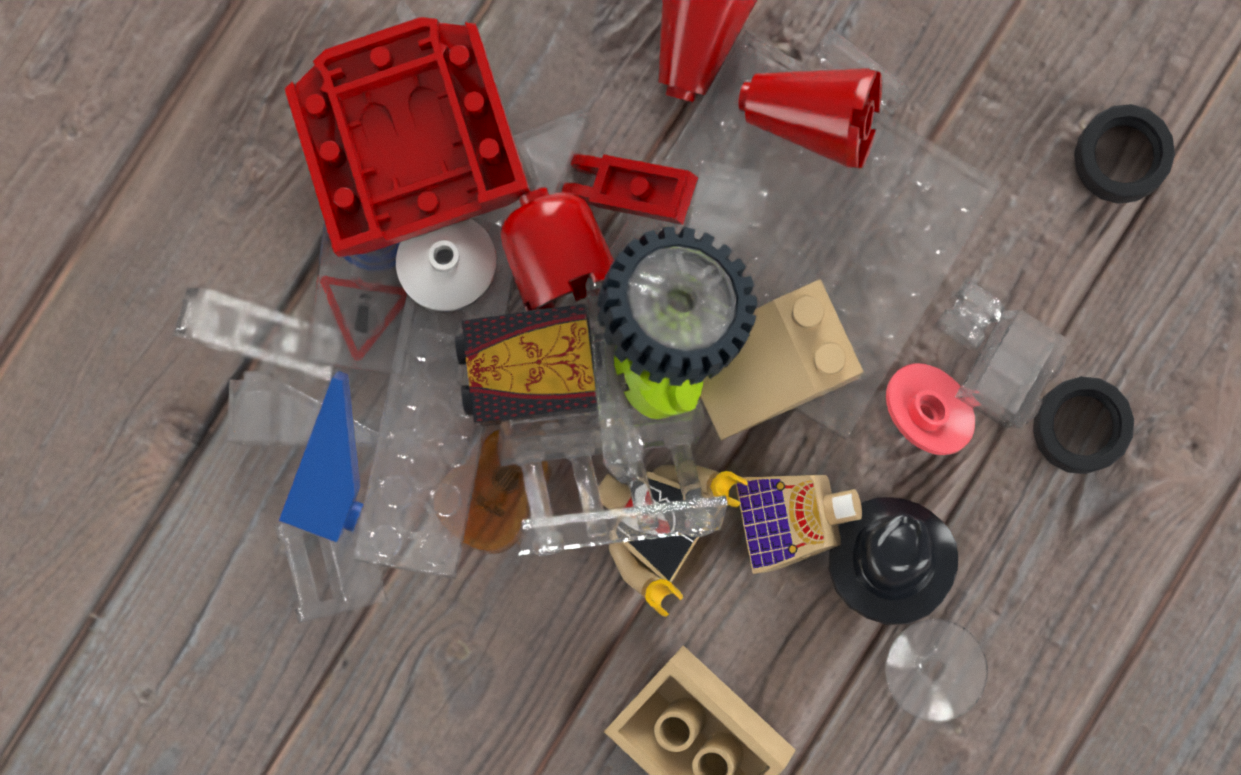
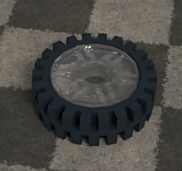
(657, 335)

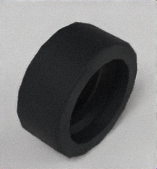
(1147, 123)
(1121, 431)

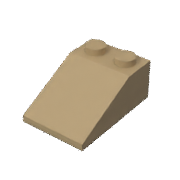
(787, 360)

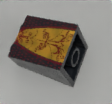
(527, 365)

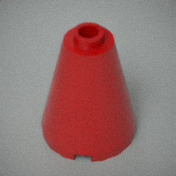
(696, 42)
(817, 110)

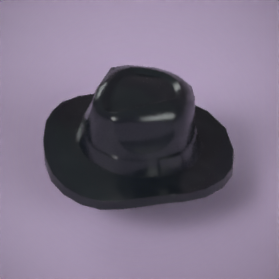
(894, 561)

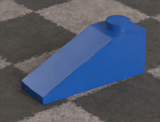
(328, 474)

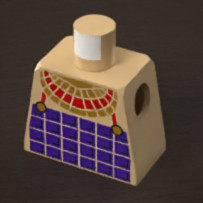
(792, 518)

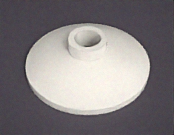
(453, 284)

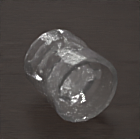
(970, 315)

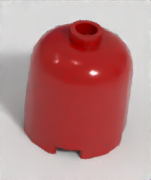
(553, 247)

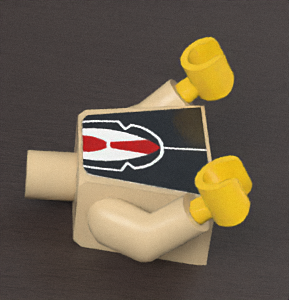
(654, 562)

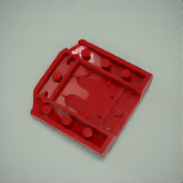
(405, 134)

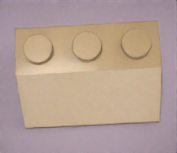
(696, 726)

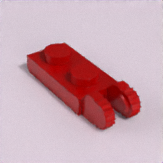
(635, 187)

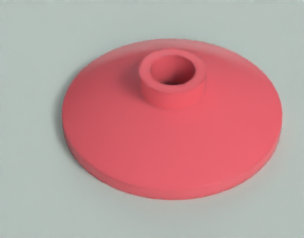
(927, 411)

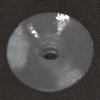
(962, 677)

